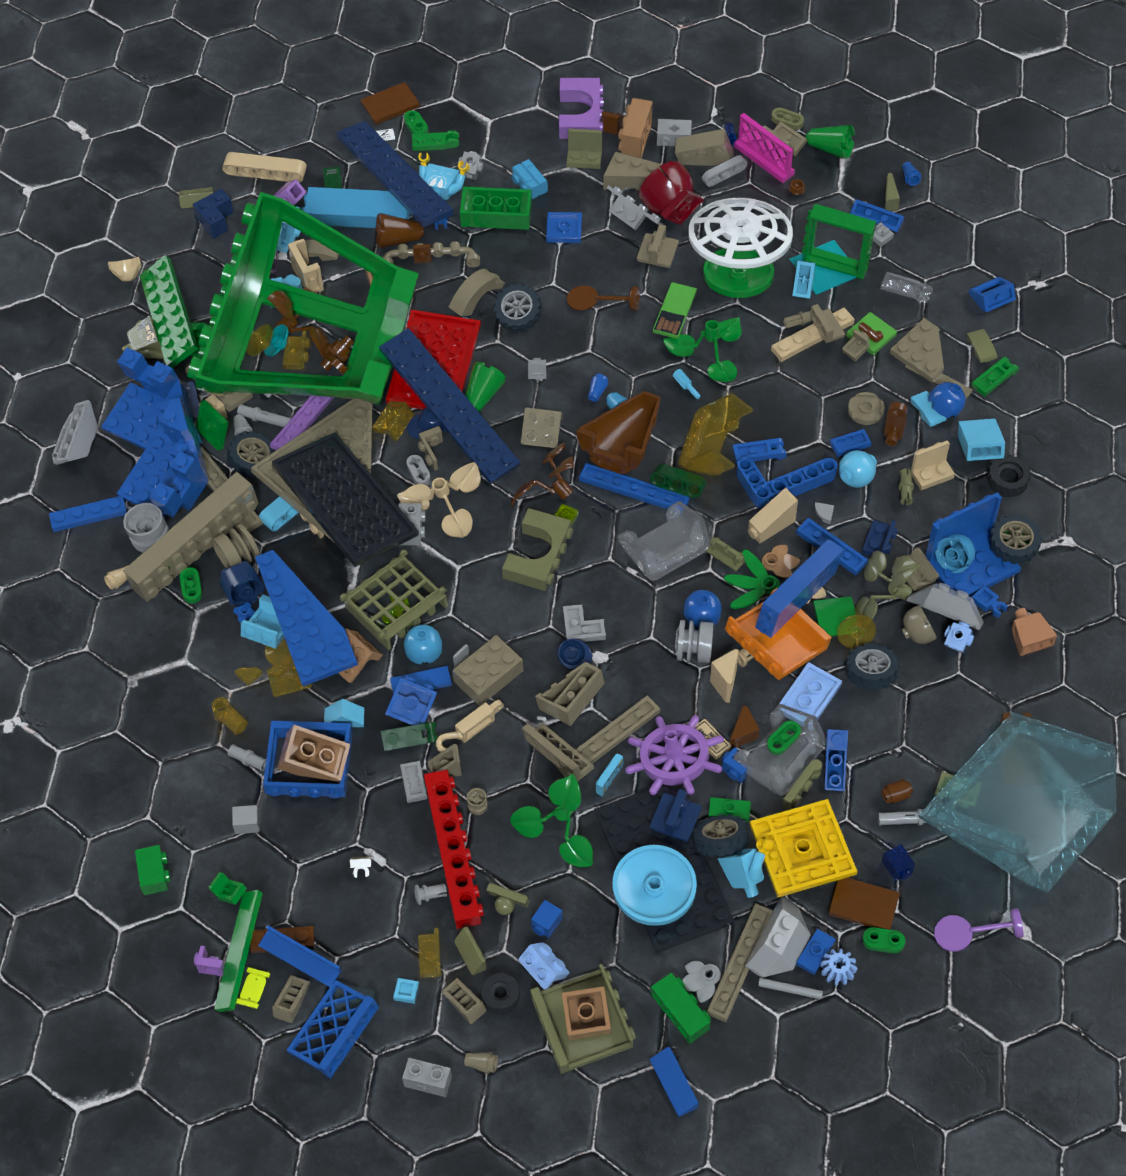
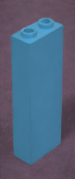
(351, 206)

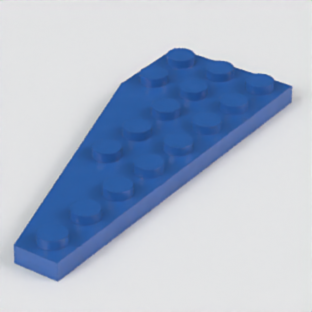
(312, 634)

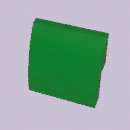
(832, 612)

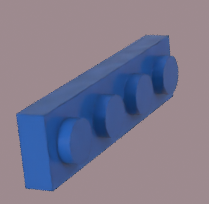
(87, 513)
(818, 536)

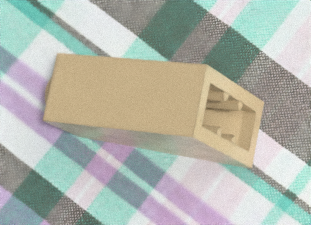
(773, 517)

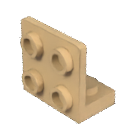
(931, 466)

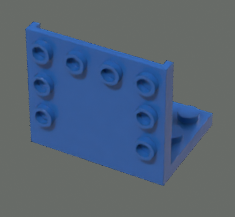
(976, 524)

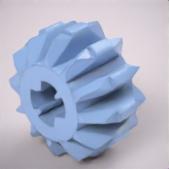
(847, 967)

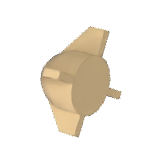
(126, 269)

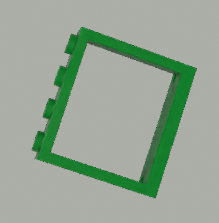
(835, 261)

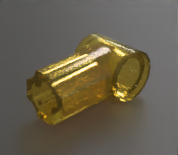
(229, 716)

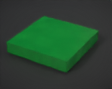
(211, 425)

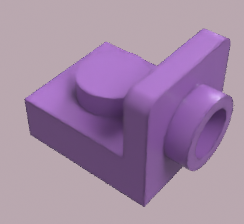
(210, 965)

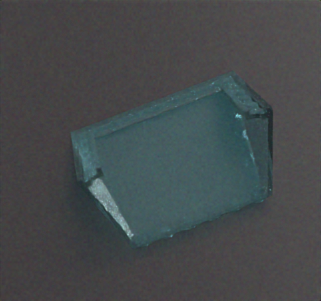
(1029, 799)

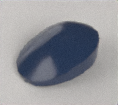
(573, 653)

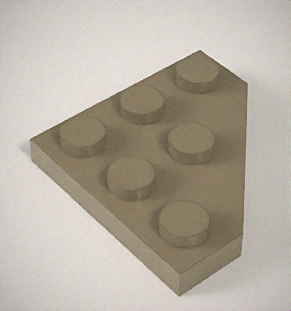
(921, 350)

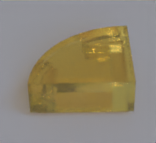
(248, 675)

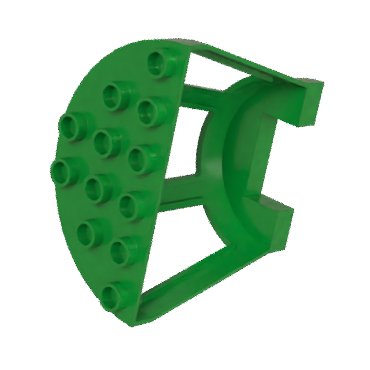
(248, 286)

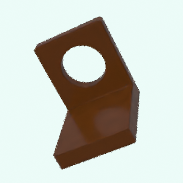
(422, 253)

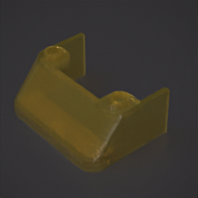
(708, 433)

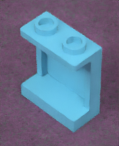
(263, 625)

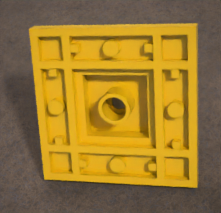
(805, 848)

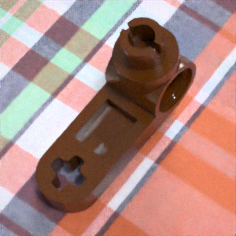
(337, 354)
(895, 423)

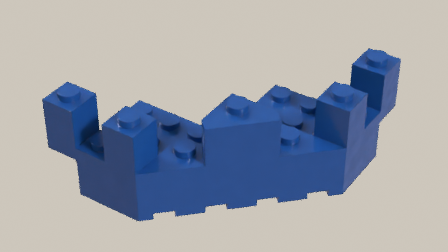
(161, 423)

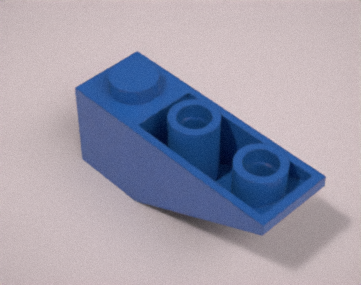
(835, 759)

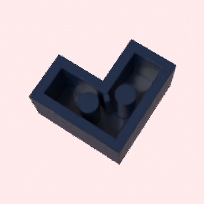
(212, 212)

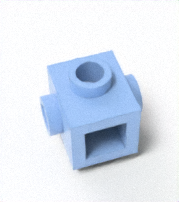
(958, 643)

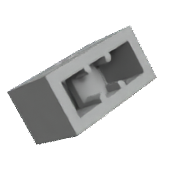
(671, 129)
(427, 1077)

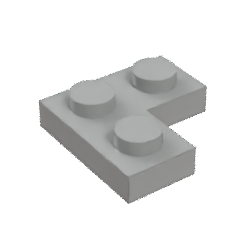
(580, 629)

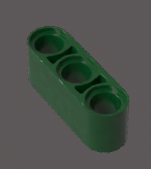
(670, 483)

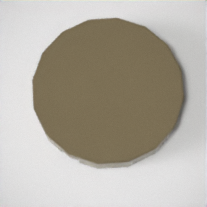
(866, 408)

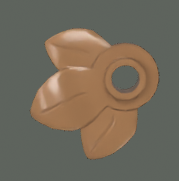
(782, 561)

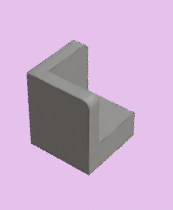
(245, 819)

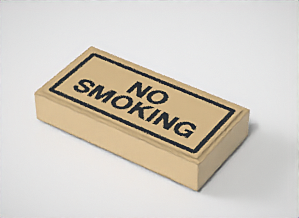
(708, 732)

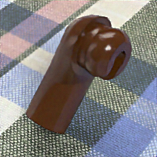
(873, 335)

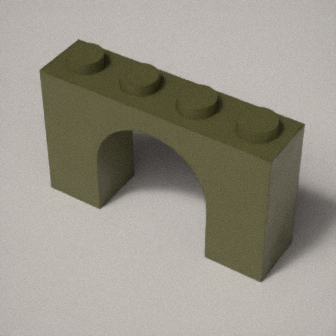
(539, 572)

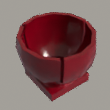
(670, 199)

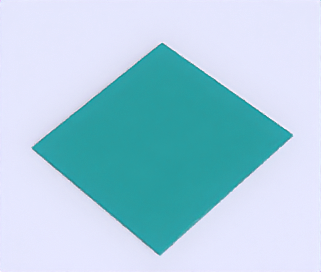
(824, 278)

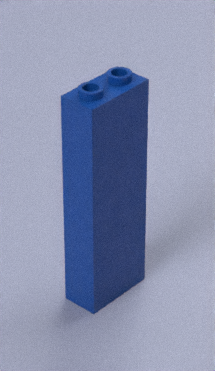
(799, 588)

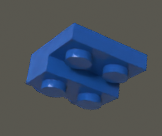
(411, 701)

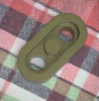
(789, 118)

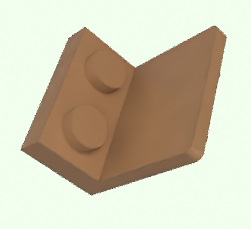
(363, 652)

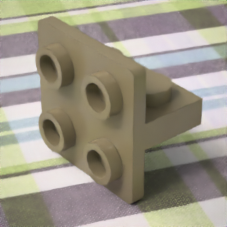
(657, 248)

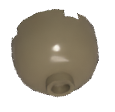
(917, 626)

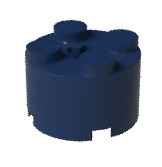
(241, 584)

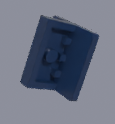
(676, 816)

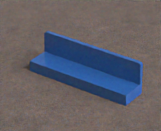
(300, 957)

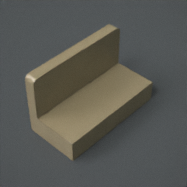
(826, 324)

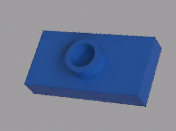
(850, 442)
(814, 952)

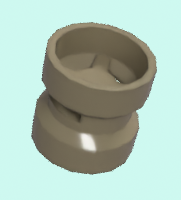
(475, 797)

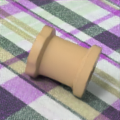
(743, 657)

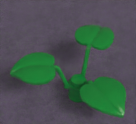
(726, 330)
(567, 796)

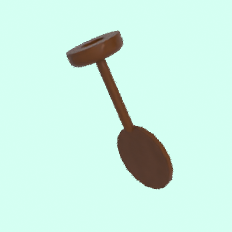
(586, 297)

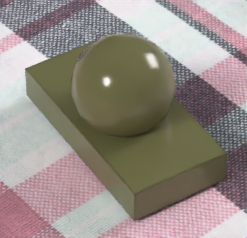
(506, 899)

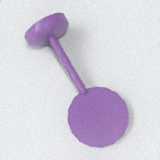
(955, 933)

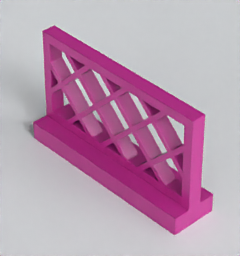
(757, 151)

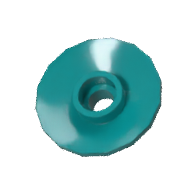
(277, 341)

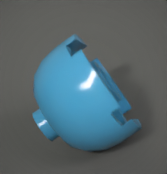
(955, 552)
(423, 644)

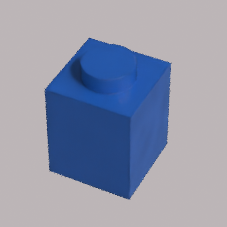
(546, 919)

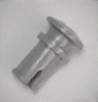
(426, 893)

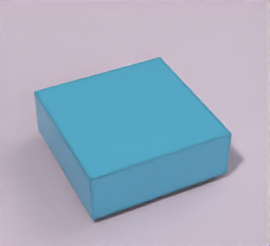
(406, 990)

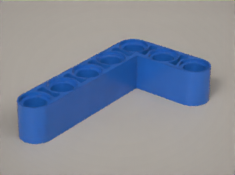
(747, 472)

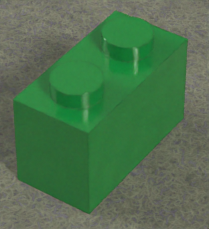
(151, 869)

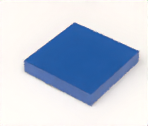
(564, 227)

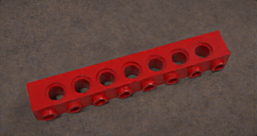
(463, 915)

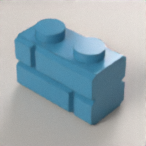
(529, 178)

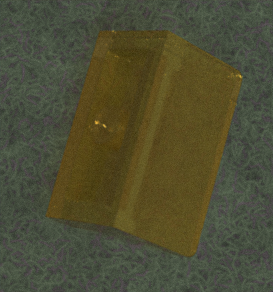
(430, 954)

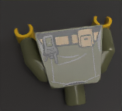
(144, 339)

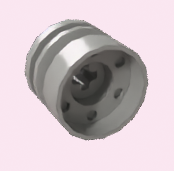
(144, 525)
(694, 641)

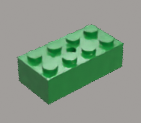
(496, 208)

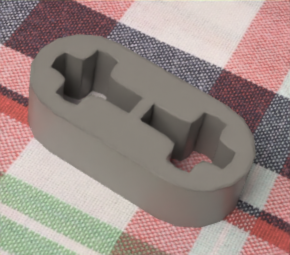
(422, 469)

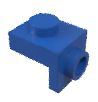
(732, 767)

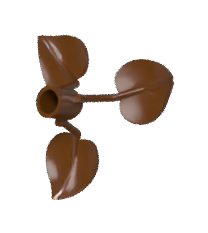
(284, 306)
(560, 486)

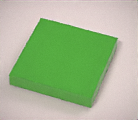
(877, 325)

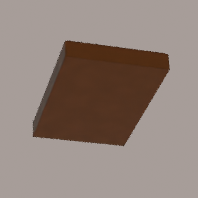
(390, 103)
(864, 903)

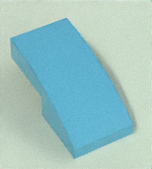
(928, 414)

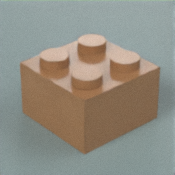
(586, 1013)

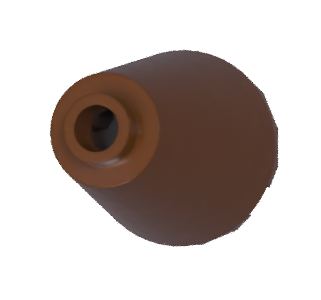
(396, 230)

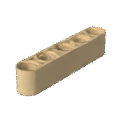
(264, 167)

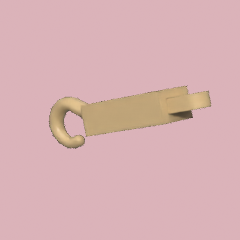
(471, 724)

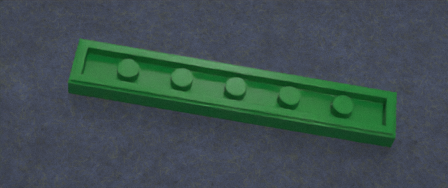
(238, 951)

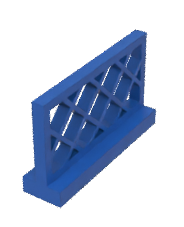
(348, 1035)

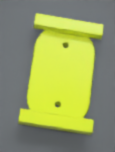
(253, 988)

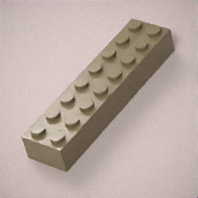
(191, 537)

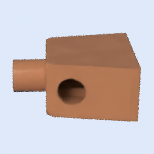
(1031, 632)

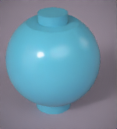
(857, 468)

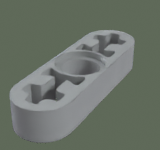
(724, 170)

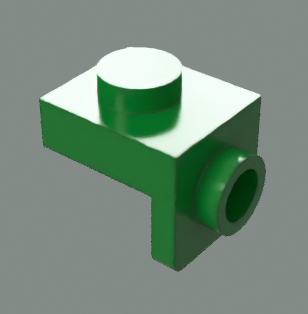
(227, 889)

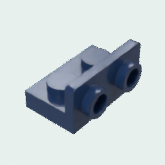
(880, 538)

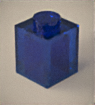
(898, 863)

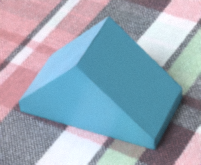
(804, 279)
(345, 712)

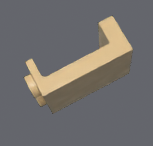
(309, 275)

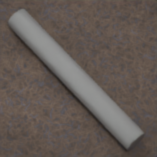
(790, 988)

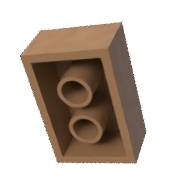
(636, 128)

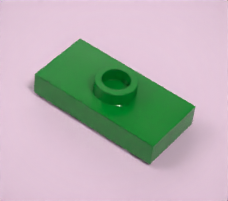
(727, 807)

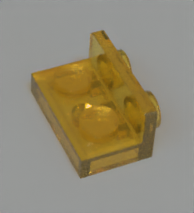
(296, 352)
(393, 419)

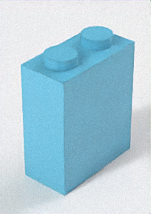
(981, 439)

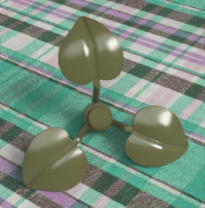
(901, 570)

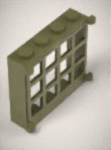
(410, 616)

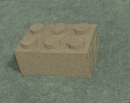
(488, 670)

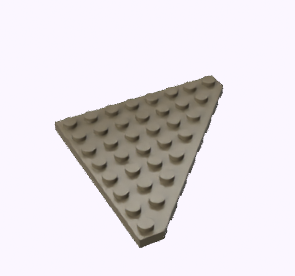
(354, 427)

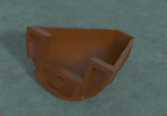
(621, 435)

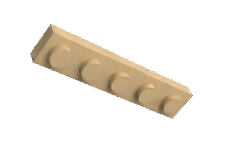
(807, 337)

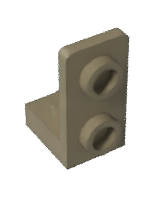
(427, 439)

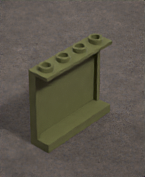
(580, 1052)

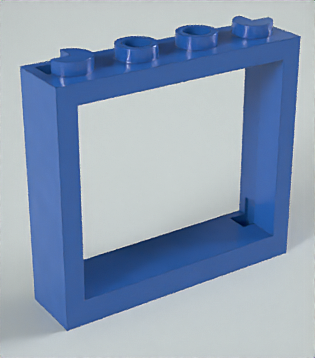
(314, 790)

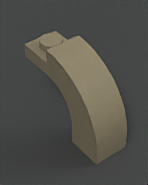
(472, 290)

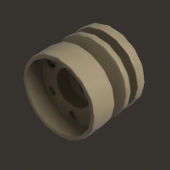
(238, 546)

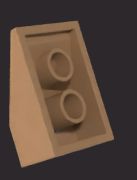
(313, 754)

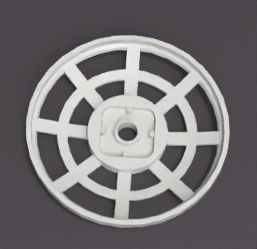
(749, 232)

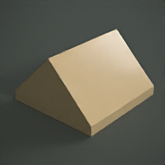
(723, 674)

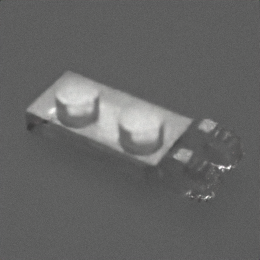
(906, 287)

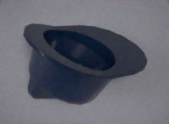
(422, 423)

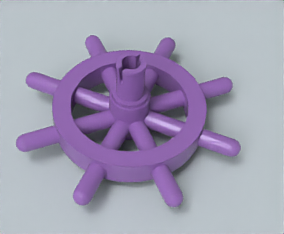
(674, 754)

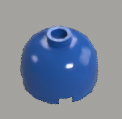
(947, 399)
(703, 607)

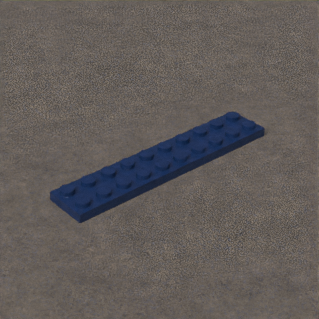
(394, 174)
(449, 406)

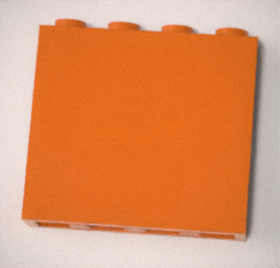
(788, 649)

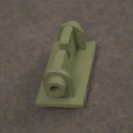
(725, 553)

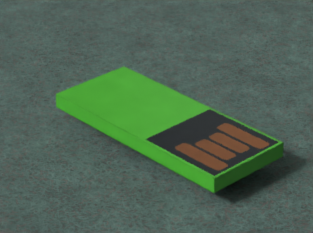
(674, 310)

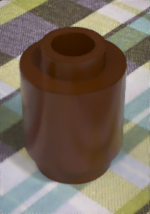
(897, 791)

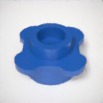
(244, 616)

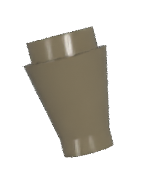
(482, 1061)

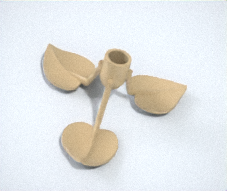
(466, 479)

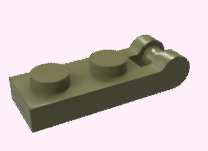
(803, 784)

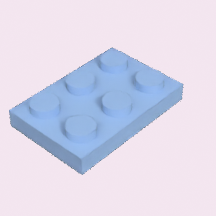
(812, 691)

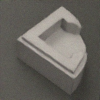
(824, 511)

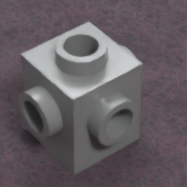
(475, 163)

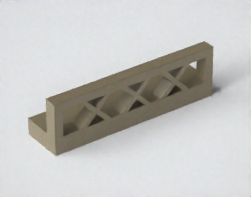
(556, 755)

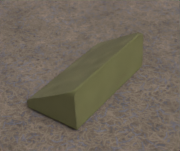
(188, 197)
(470, 952)

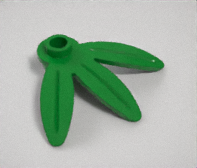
(759, 584)

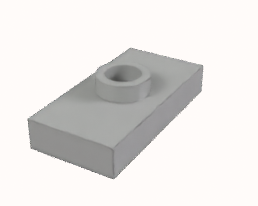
(413, 781)

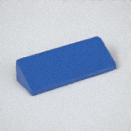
(889, 219)
(674, 1082)

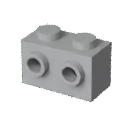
(416, 516)

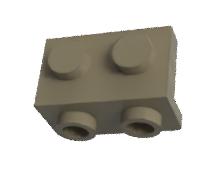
(925, 575)

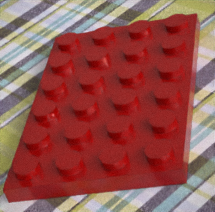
(449, 342)

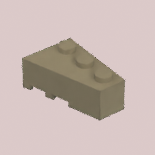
(628, 171)
(571, 695)

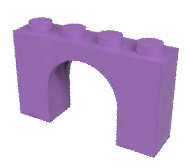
(585, 91)

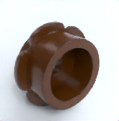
(797, 187)

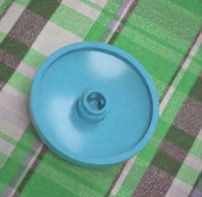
(654, 885)

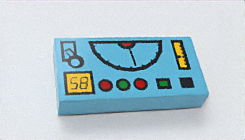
(609, 774)

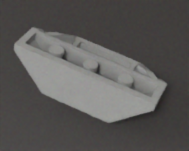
(76, 434)
(949, 603)
(780, 941)

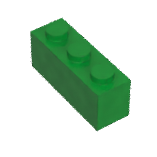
(681, 1007)

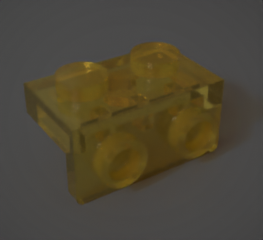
(285, 679)

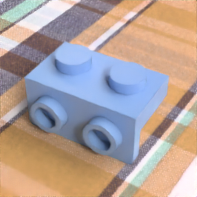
(543, 964)

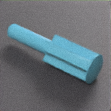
(685, 382)

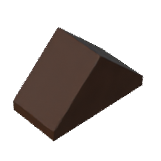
(612, 122)
(745, 729)

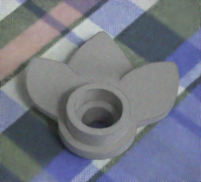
(698, 982)

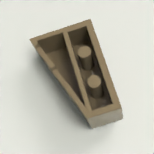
(704, 148)

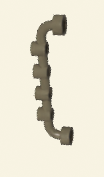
(438, 250)

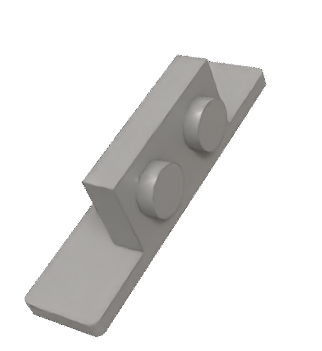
(628, 211)

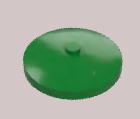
(738, 282)

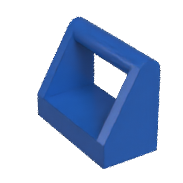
(995, 297)

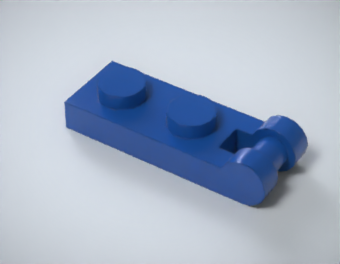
(760, 450)

